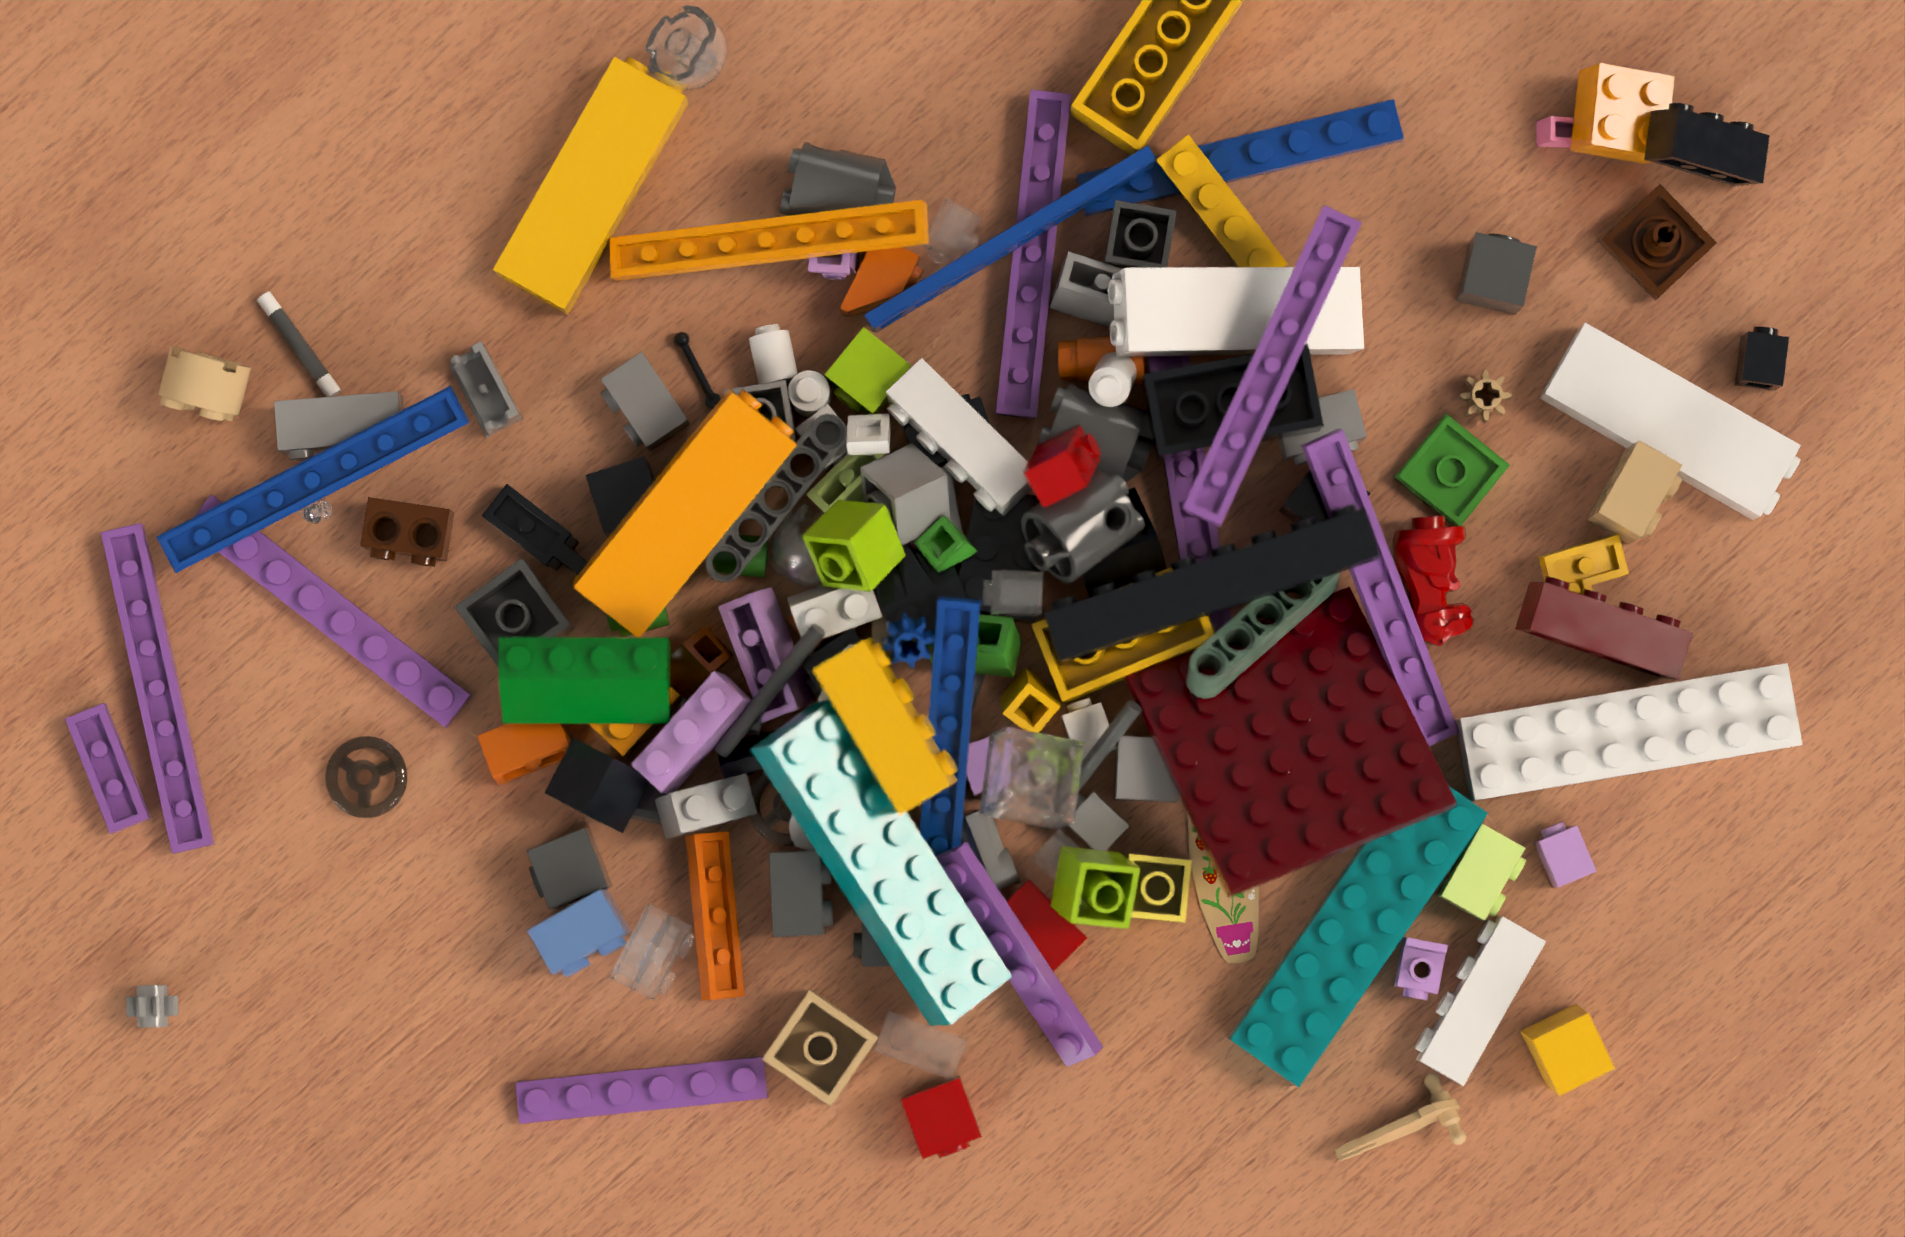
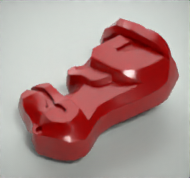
(1427, 567)

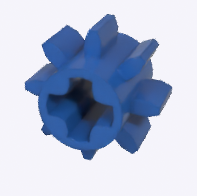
(906, 629)

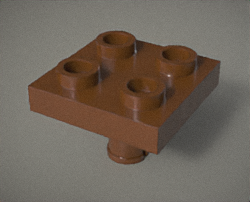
(1657, 242)

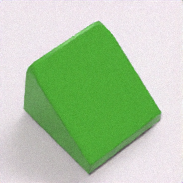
(944, 544)

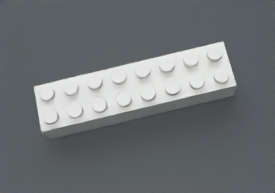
(1628, 732)

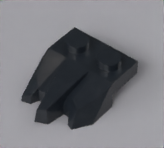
(915, 589)

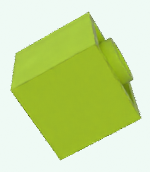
(866, 373)
(854, 545)
(1095, 887)

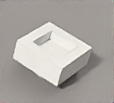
(868, 434)

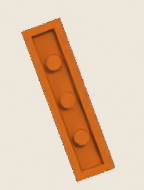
(715, 915)

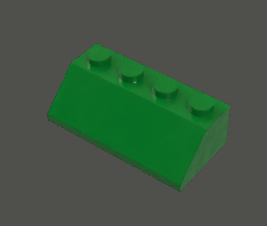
(584, 680)

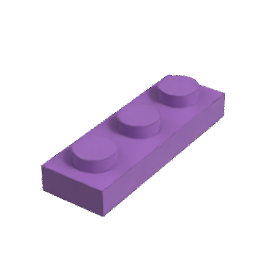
(108, 768)

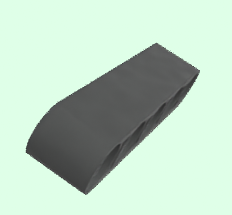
(791, 484)

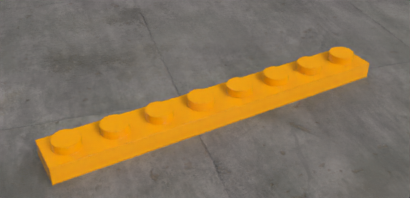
(769, 240)

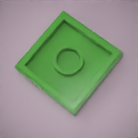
(1451, 471)

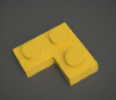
(1586, 563)

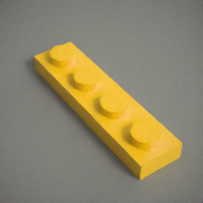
(1218, 206)

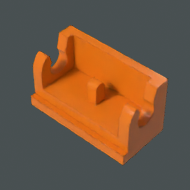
(522, 749)

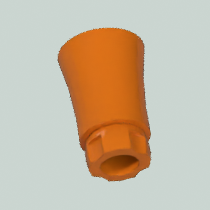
(1080, 358)

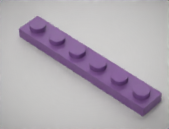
(1029, 970)
(641, 1089)

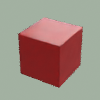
(941, 1118)

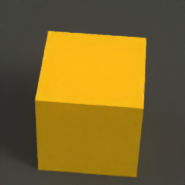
(1567, 1049)

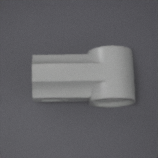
(984, 840)

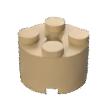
(203, 382)

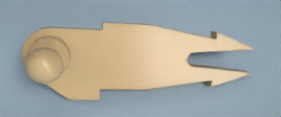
(1441, 1109)

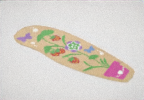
(1231, 919)

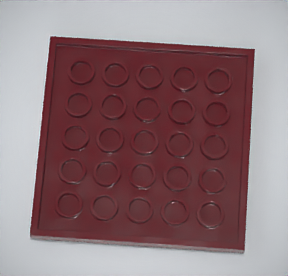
(1295, 751)

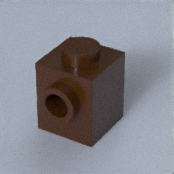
(697, 660)

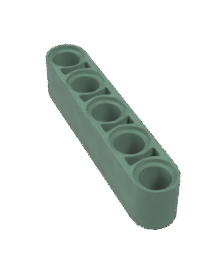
(1253, 635)

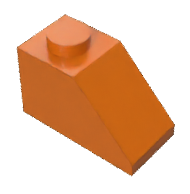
(881, 278)

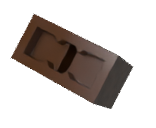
(409, 521)

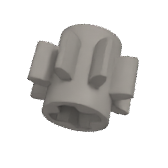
(152, 1006)

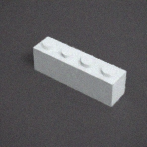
(961, 436)
(1480, 999)

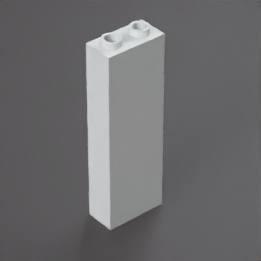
(1222, 311)
(1643, 401)

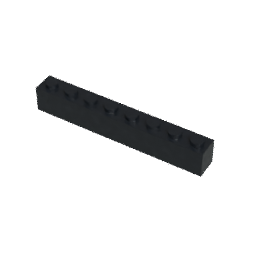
(1213, 584)

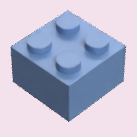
(580, 932)

